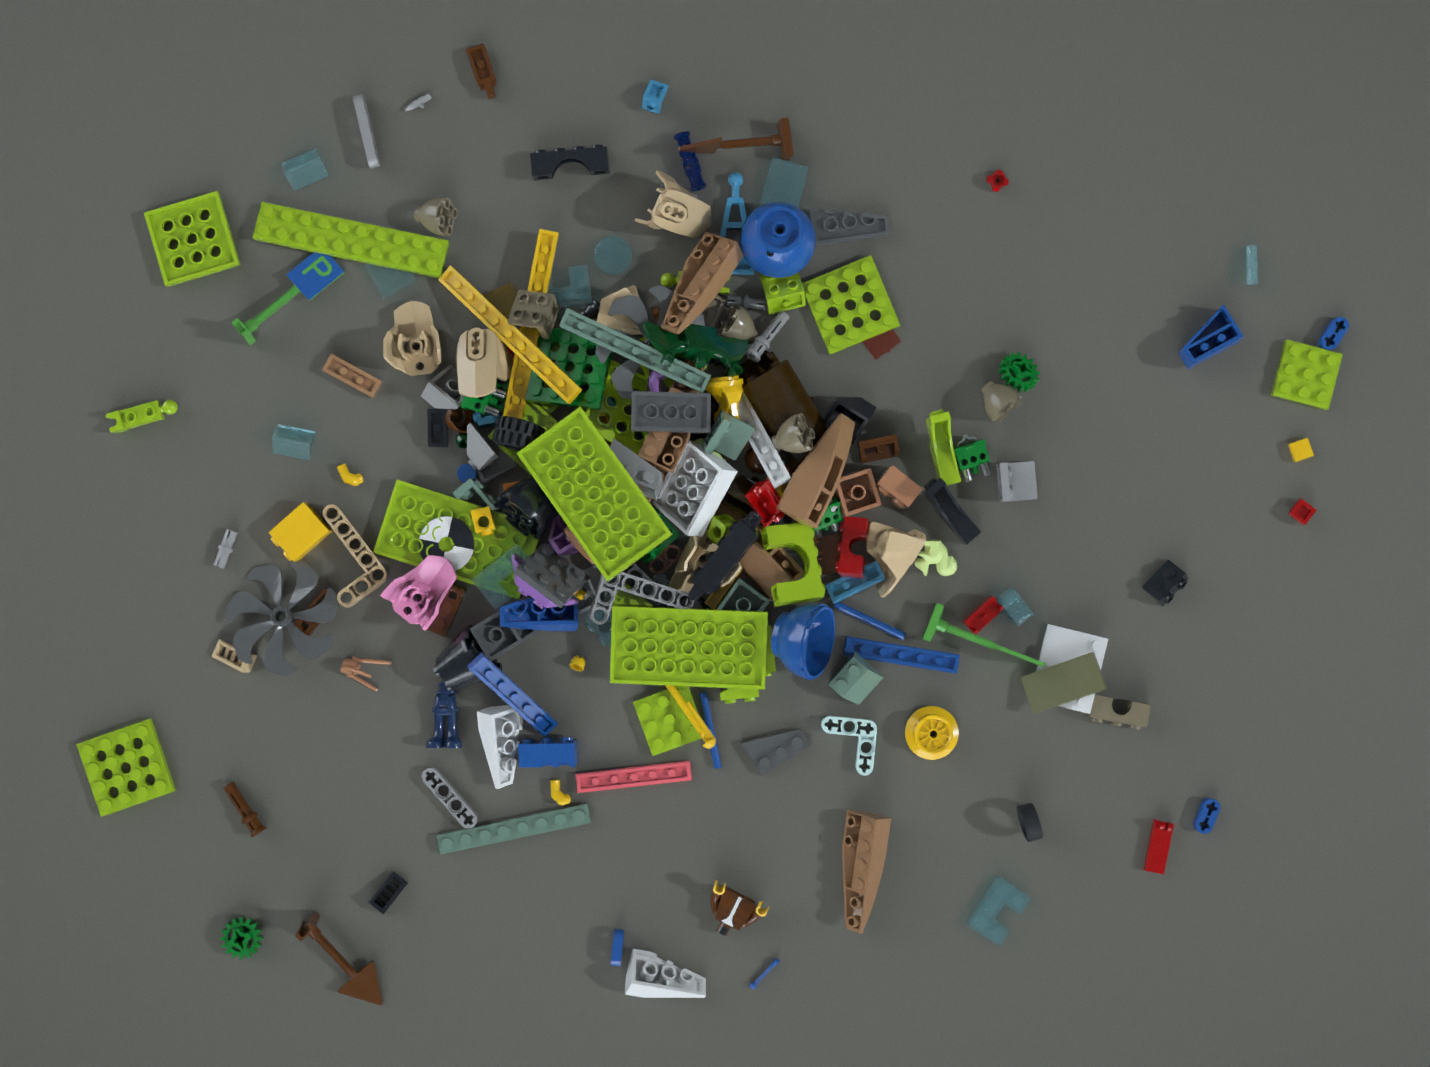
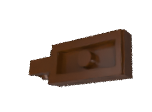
(482, 69)

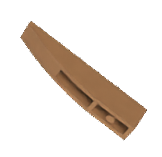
(701, 280)
(665, 448)
(818, 475)
(762, 565)
(863, 863)

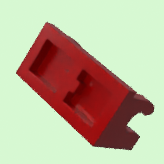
(764, 501)
(983, 615)

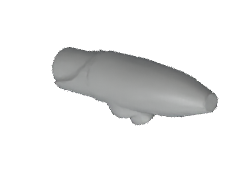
(419, 102)

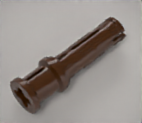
(248, 816)

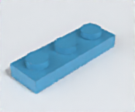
(849, 586)

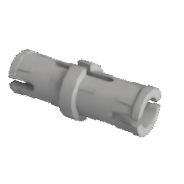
(225, 548)

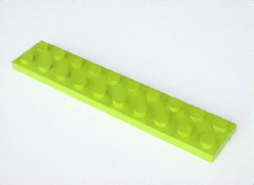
(351, 240)

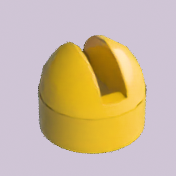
(577, 663)

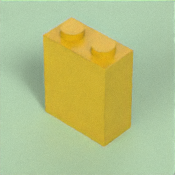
(300, 532)

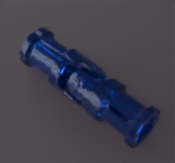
(690, 160)

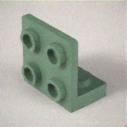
(727, 436)
(468, 489)

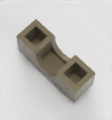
(1135, 713)

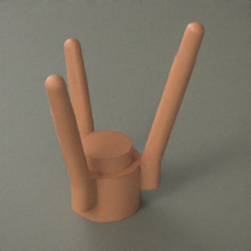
(352, 668)

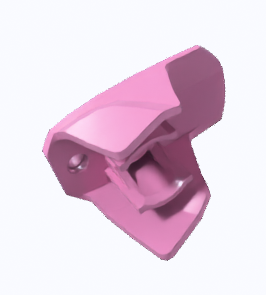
(431, 581)

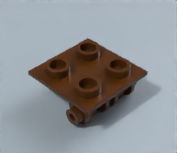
(828, 552)

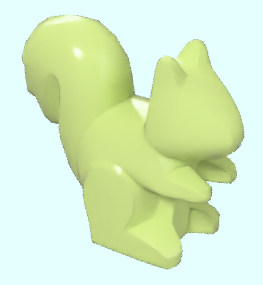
(936, 553)

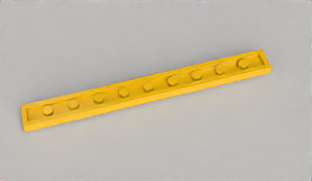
(538, 282)
(510, 335)

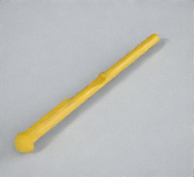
(694, 718)

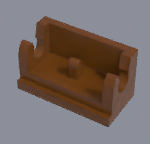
(878, 448)

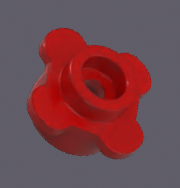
(1003, 181)

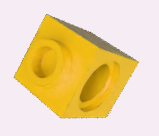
(477, 514)

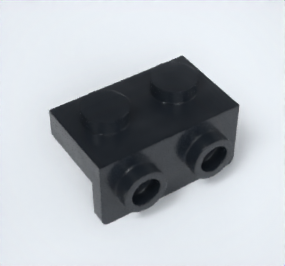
(1166, 583)

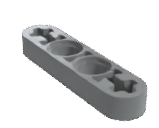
(366, 131)
(447, 799)

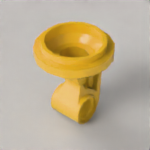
(727, 393)

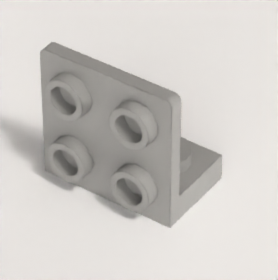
(1016, 481)

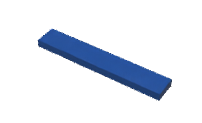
(902, 654)
(512, 694)

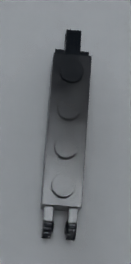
(726, 557)

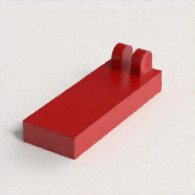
(1158, 846)

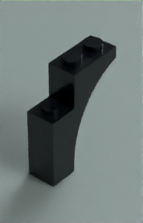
(950, 511)

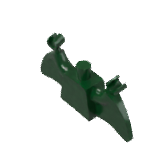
(698, 345)

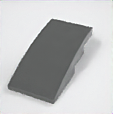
(499, 640)

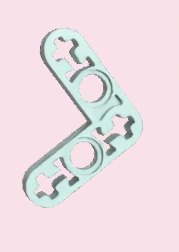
(862, 737)

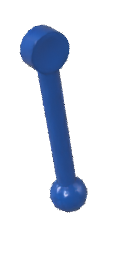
(753, 985)

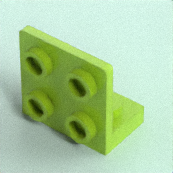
(783, 293)

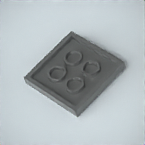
(552, 575)

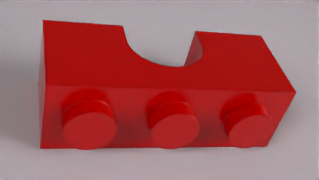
(852, 530)

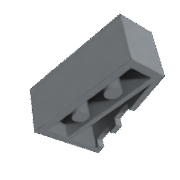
(644, 474)

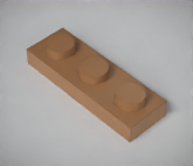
(352, 375)

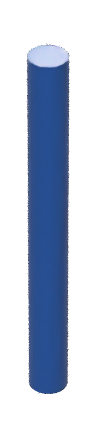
(869, 620)
(708, 721)

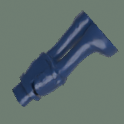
(444, 705)

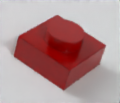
(1302, 511)

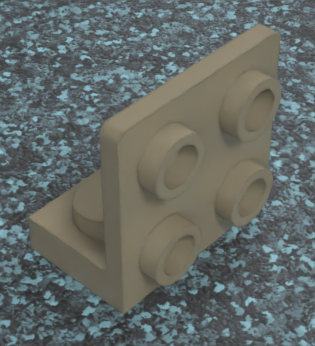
(534, 311)

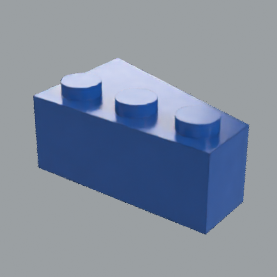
(1213, 338)
(548, 752)

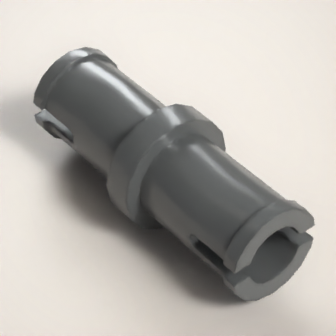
(746, 302)

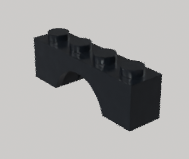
(545, 163)

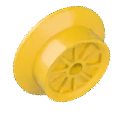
(919, 728)

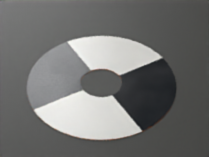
(458, 532)

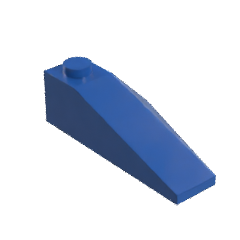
(527, 615)

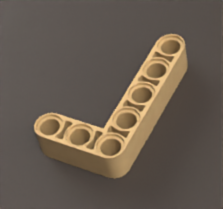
(357, 554)

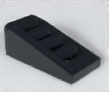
(377, 905)

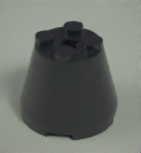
(526, 507)
(453, 661)

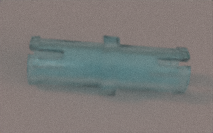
(1251, 265)

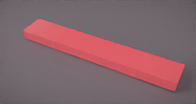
(633, 776)

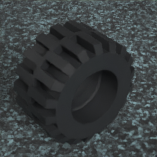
(515, 432)

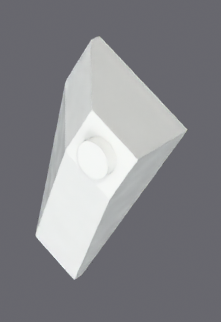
(499, 735)
(656, 978)

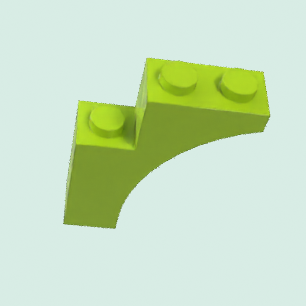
(941, 446)
(731, 694)

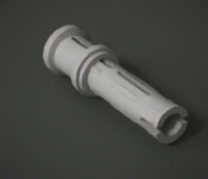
(762, 342)

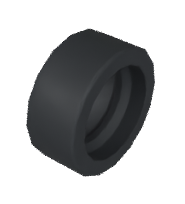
(1029, 822)

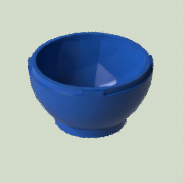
(790, 249)
(805, 639)

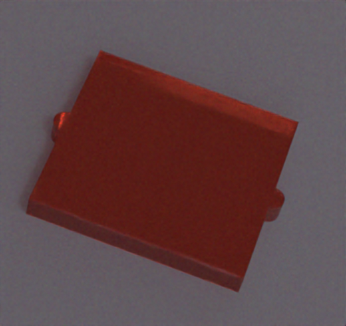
(882, 343)

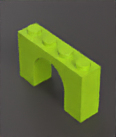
(800, 539)

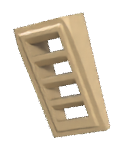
(239, 665)

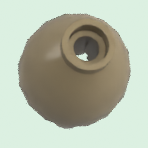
(437, 215)
(737, 325)
(1000, 400)
(794, 435)

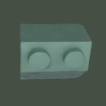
(855, 679)

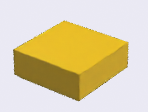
(1300, 450)

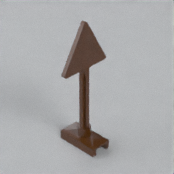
(781, 139)
(363, 983)

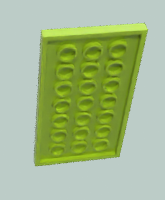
(594, 494)
(415, 507)
(688, 647)

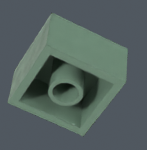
(743, 597)

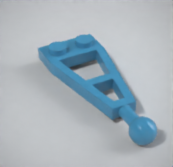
(735, 180)

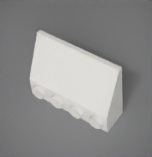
(694, 489)
(1066, 644)

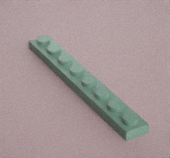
(633, 350)
(514, 828)

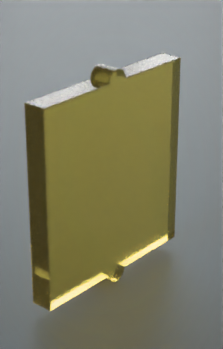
(502, 298)

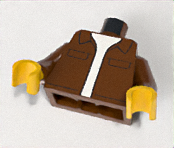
(734, 909)

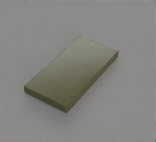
(1063, 683)

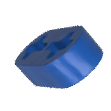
(1337, 336)
(1202, 814)
(617, 947)

